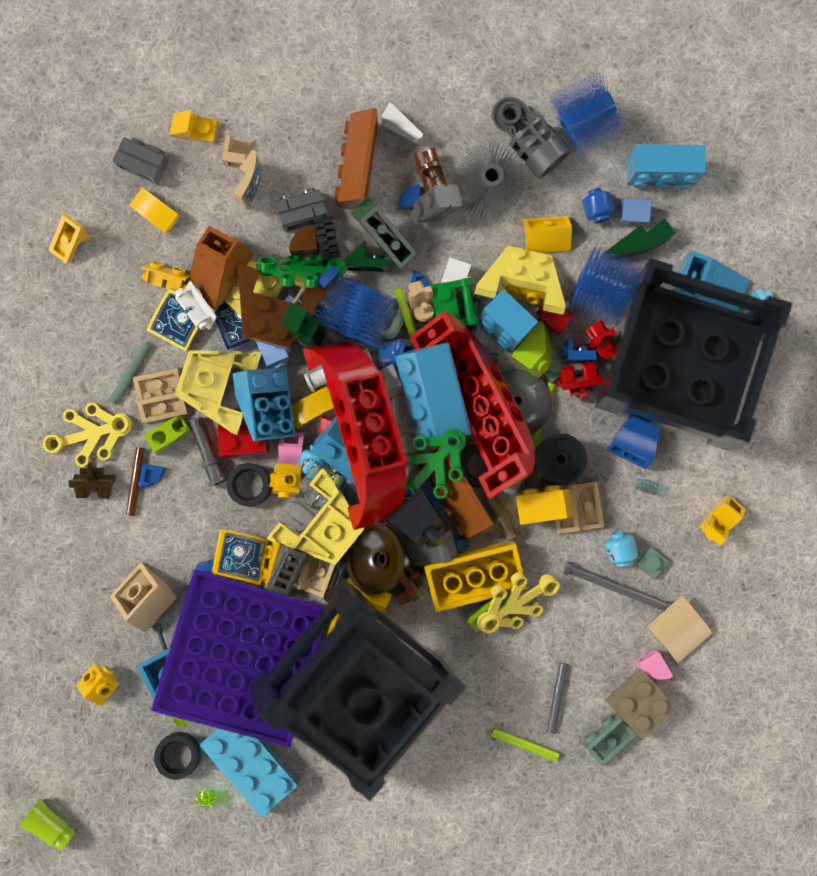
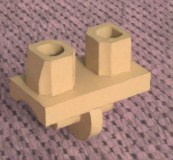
(420, 301)

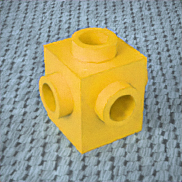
(287, 472)
(98, 684)

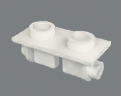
(202, 313)

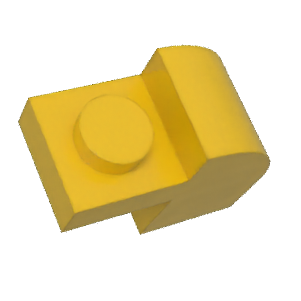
(722, 519)

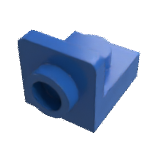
(580, 355)

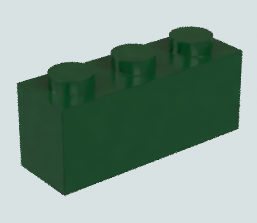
(384, 233)

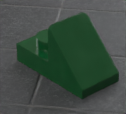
(358, 262)

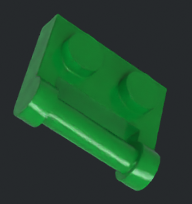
(445, 299)

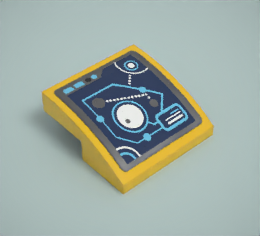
(240, 557)

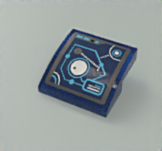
(230, 327)

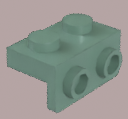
(608, 739)

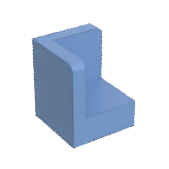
(634, 211)

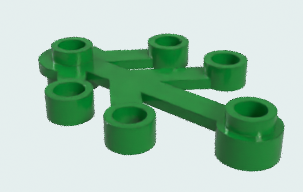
(270, 266)
(435, 461)

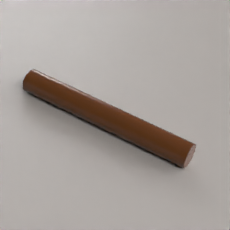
(134, 485)

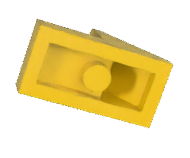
(193, 127)
(67, 238)

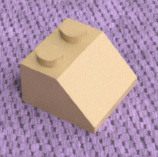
(142, 598)

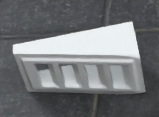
(398, 123)

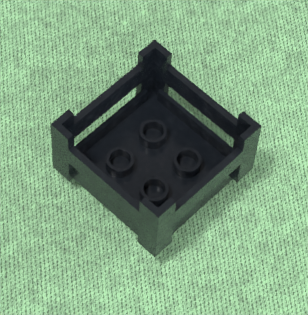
(692, 358)
(359, 692)

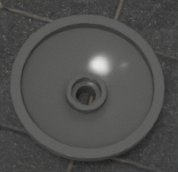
(534, 395)

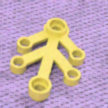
(91, 433)
(494, 617)

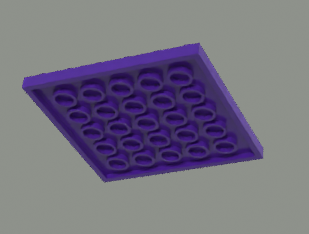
(220, 648)

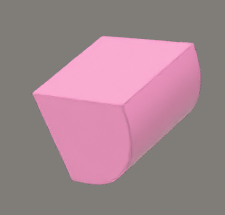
(291, 448)
(654, 665)

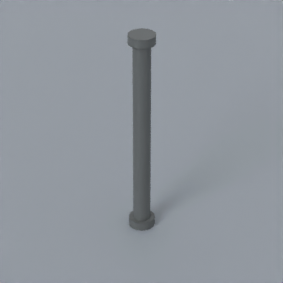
(616, 587)

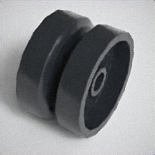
(573, 456)

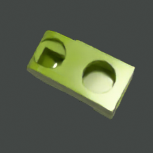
(167, 434)

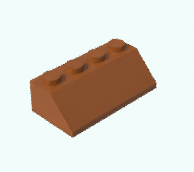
(358, 158)
(461, 501)

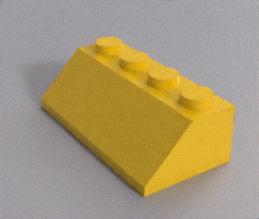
(473, 575)

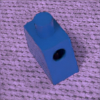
(636, 441)

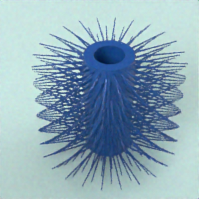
(587, 114)
(605, 284)
(357, 312)

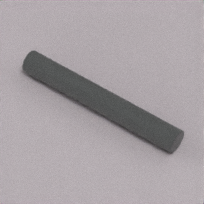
(557, 698)

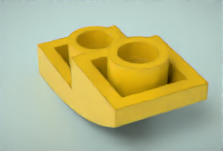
(154, 210)
(312, 407)

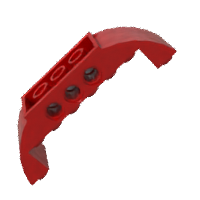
(366, 429)

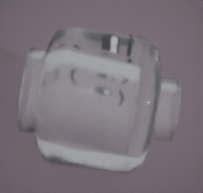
(298, 514)

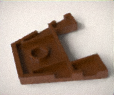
(263, 314)

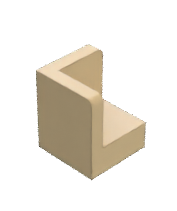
(235, 152)

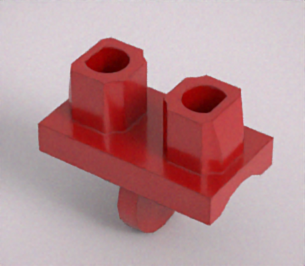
(601, 339)
(581, 383)

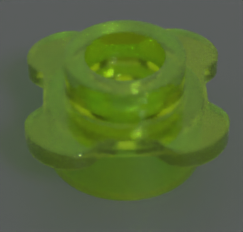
(206, 798)

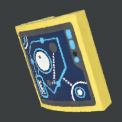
(173, 323)

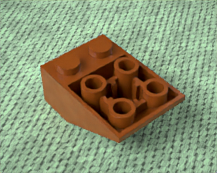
(216, 265)

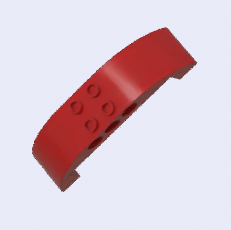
(490, 407)

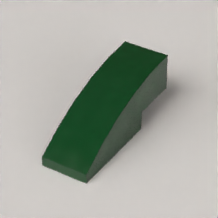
(641, 241)
(303, 326)

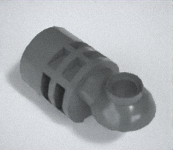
(532, 140)

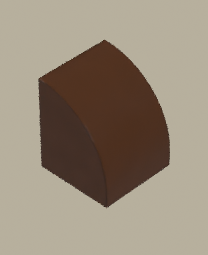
(304, 242)

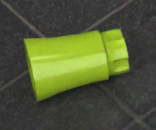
(47, 826)

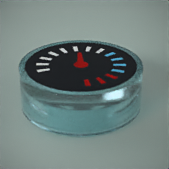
(647, 486)

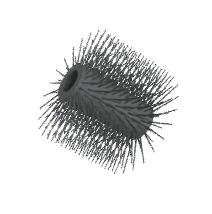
(489, 181)

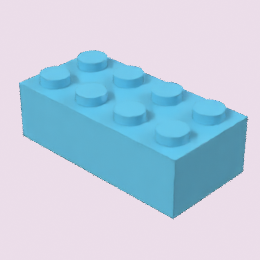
(251, 768)

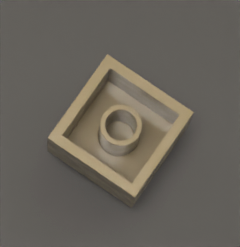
(640, 703)

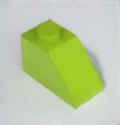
(535, 351)

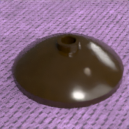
(367, 562)

